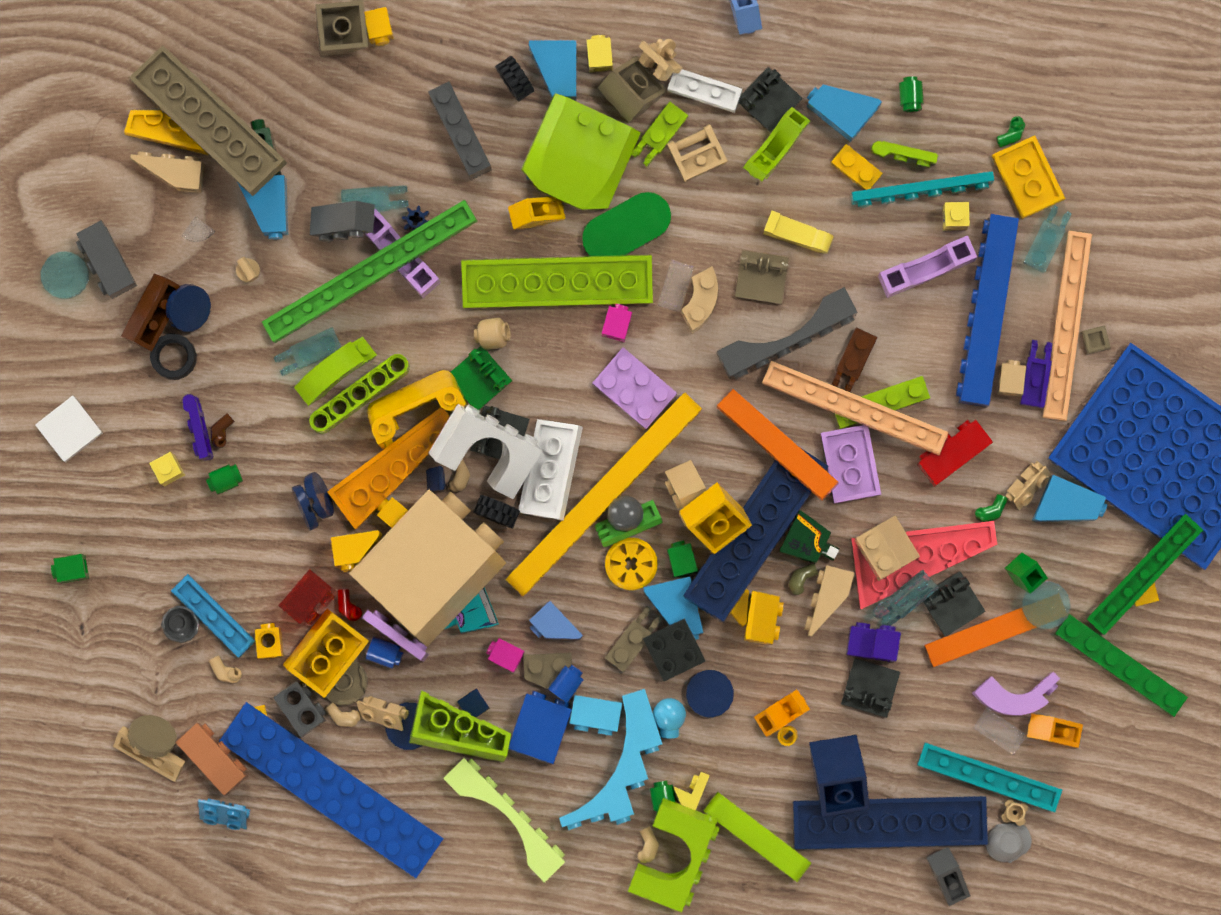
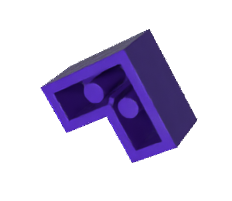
(873, 643)

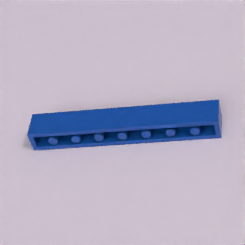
(988, 311)

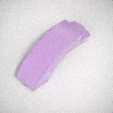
(1003, 702)

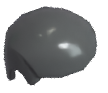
(625, 513)
(180, 624)

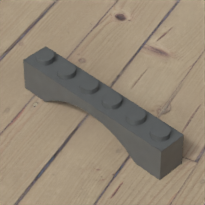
(741, 355)

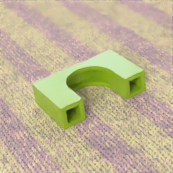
(674, 888)

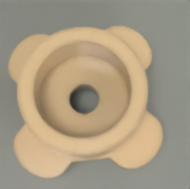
(1021, 809)

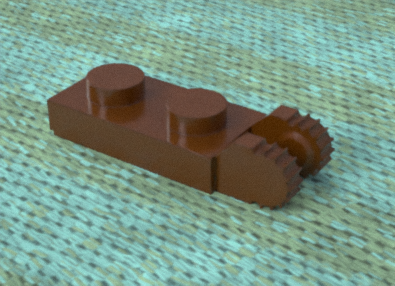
(854, 357)

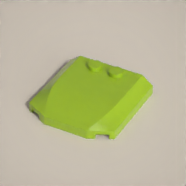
(579, 154)

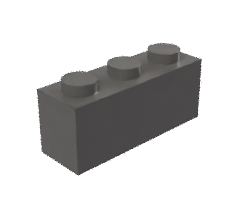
(342, 220)
(105, 260)

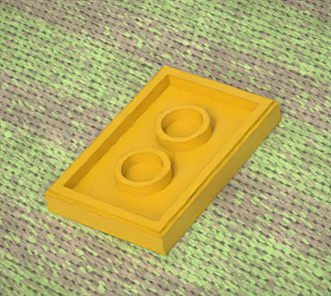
(1028, 177)

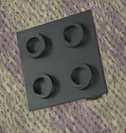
(769, 98)
(491, 446)
(953, 604)
(674, 649)
(870, 688)

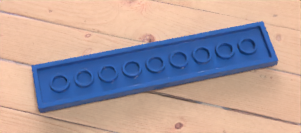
(331, 790)

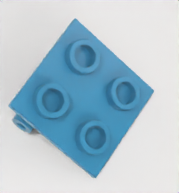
(215, 813)

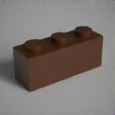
(150, 313)

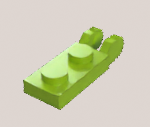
(661, 132)
(903, 153)

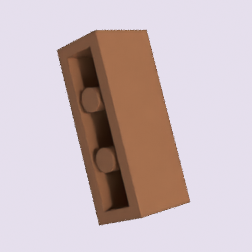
(212, 758)

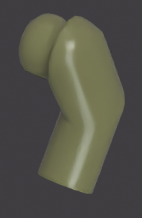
(799, 577)

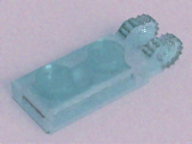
(377, 196)
(1046, 241)
(310, 351)
(905, 599)

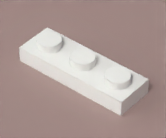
(705, 90)

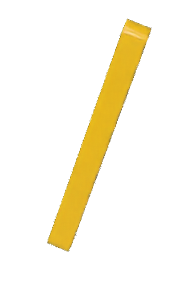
(603, 493)

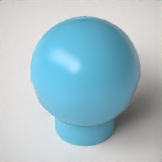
(669, 717)

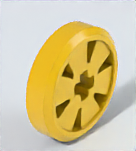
(616, 564)

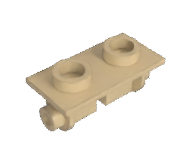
(1036, 477)
(373, 710)

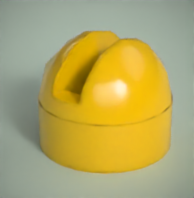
(791, 740)

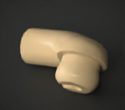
(461, 478)
(225, 673)
(650, 847)

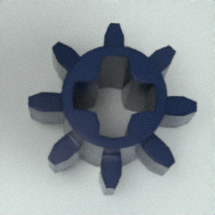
(412, 215)

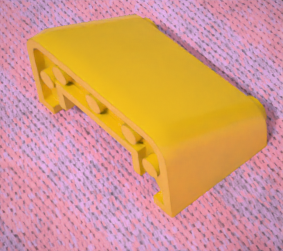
(383, 411)

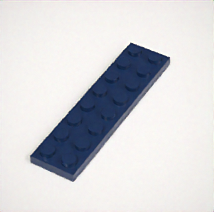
(734, 567)
(894, 824)

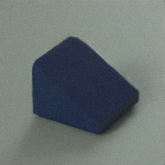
(436, 479)
(473, 703)

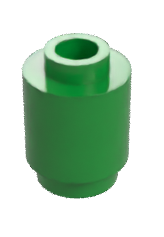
(911, 94)
(224, 479)
(660, 791)

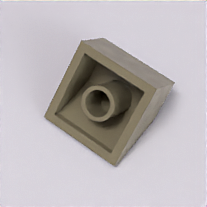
(341, 27)
(632, 89)

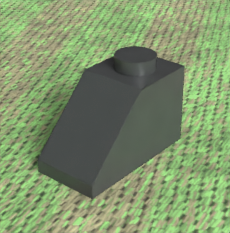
(948, 876)

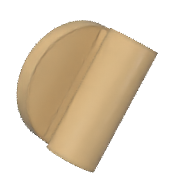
(247, 269)

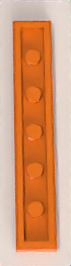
(777, 444)
(977, 637)

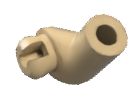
(345, 719)

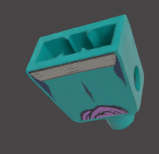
(476, 615)

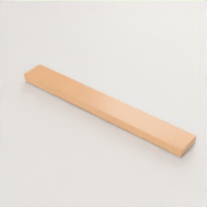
(1067, 325)
(855, 408)

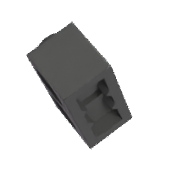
(295, 712)

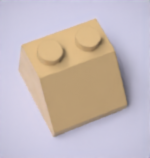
(886, 548)

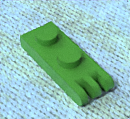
(610, 536)

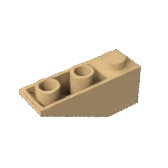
(181, 174)
(832, 592)

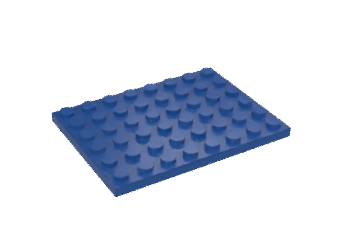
(1150, 450)

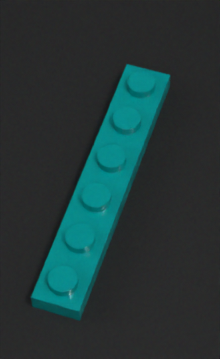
(912, 190)
(989, 777)

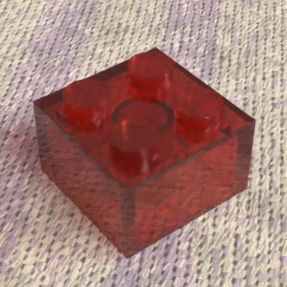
(307, 598)

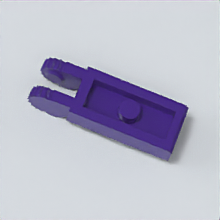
(1036, 377)
(197, 425)

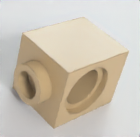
(1011, 378)

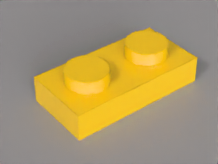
(856, 168)

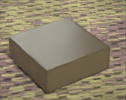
(1095, 340)

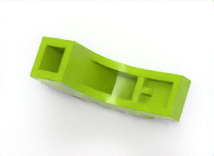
(777, 145)
(334, 369)

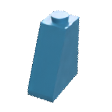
(557, 65)
(842, 109)
(270, 207)
(1068, 502)
(669, 602)

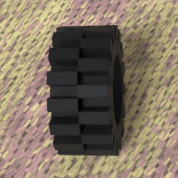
(514, 78)
(496, 511)

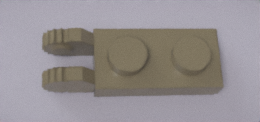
(631, 641)

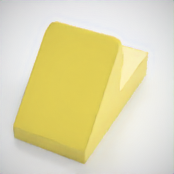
(698, 785)

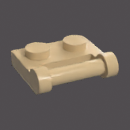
(701, 159)

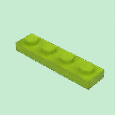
(894, 397)

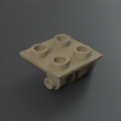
(761, 277)

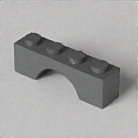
(460, 130)

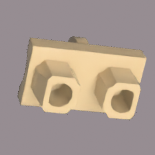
(662, 53)

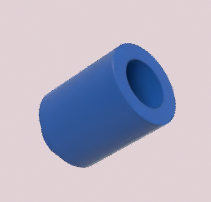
(384, 653)
(566, 683)

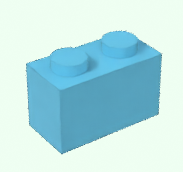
(595, 714)

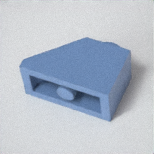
(746, 15)
(553, 624)

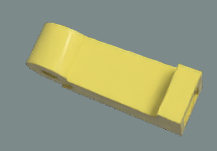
(797, 233)

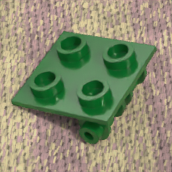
(480, 378)

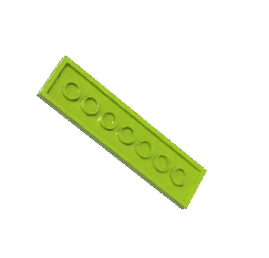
(557, 281)

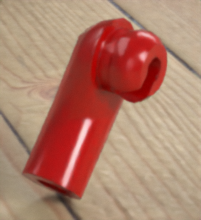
(346, 608)

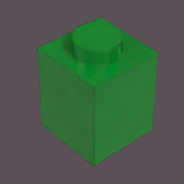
(682, 559)
(70, 568)
(1026, 573)

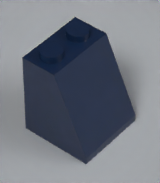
(839, 775)

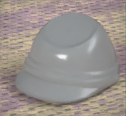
(1008, 842)

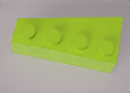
(453, 730)

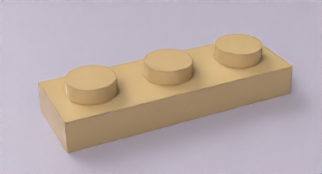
(168, 766)

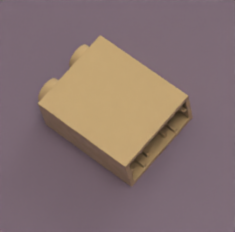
(430, 565)

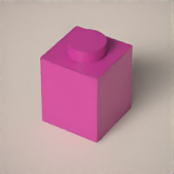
(617, 322)
(505, 654)

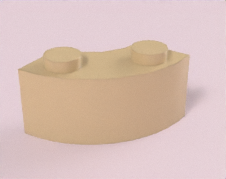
(703, 299)

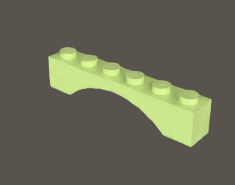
(540, 855)

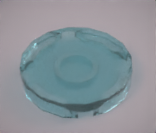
(64, 275)
(1046, 605)

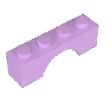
(927, 267)
(416, 271)

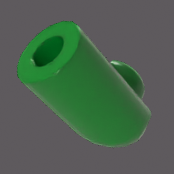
(1014, 132)
(991, 512)

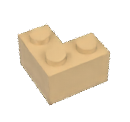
(685, 484)

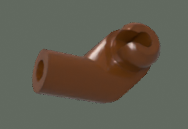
(218, 431)

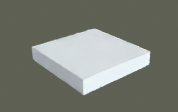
(69, 429)

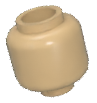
(492, 333)

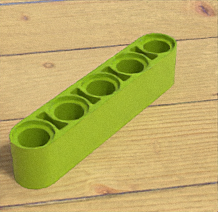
(353, 404)
(757, 837)

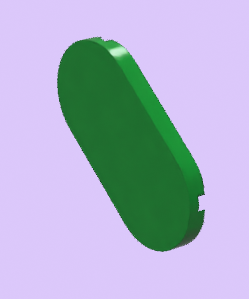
(627, 226)

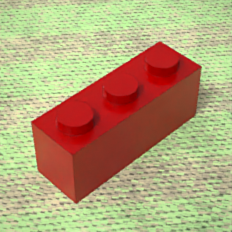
(955, 452)

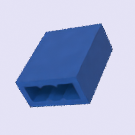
(540, 727)

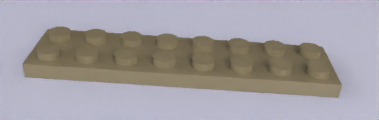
(208, 120)

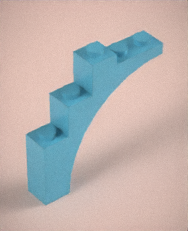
(613, 798)

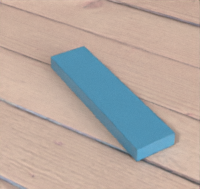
(213, 615)

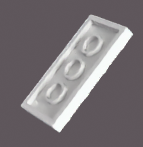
(550, 479)

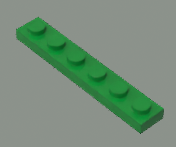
(1144, 574)
(1121, 665)

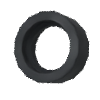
(171, 374)

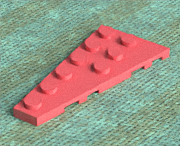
(937, 550)

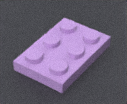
(634, 388)
(851, 463)
(397, 634)

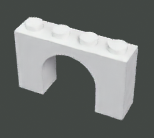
(467, 427)

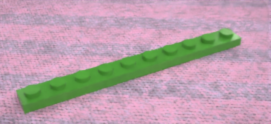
(369, 271)

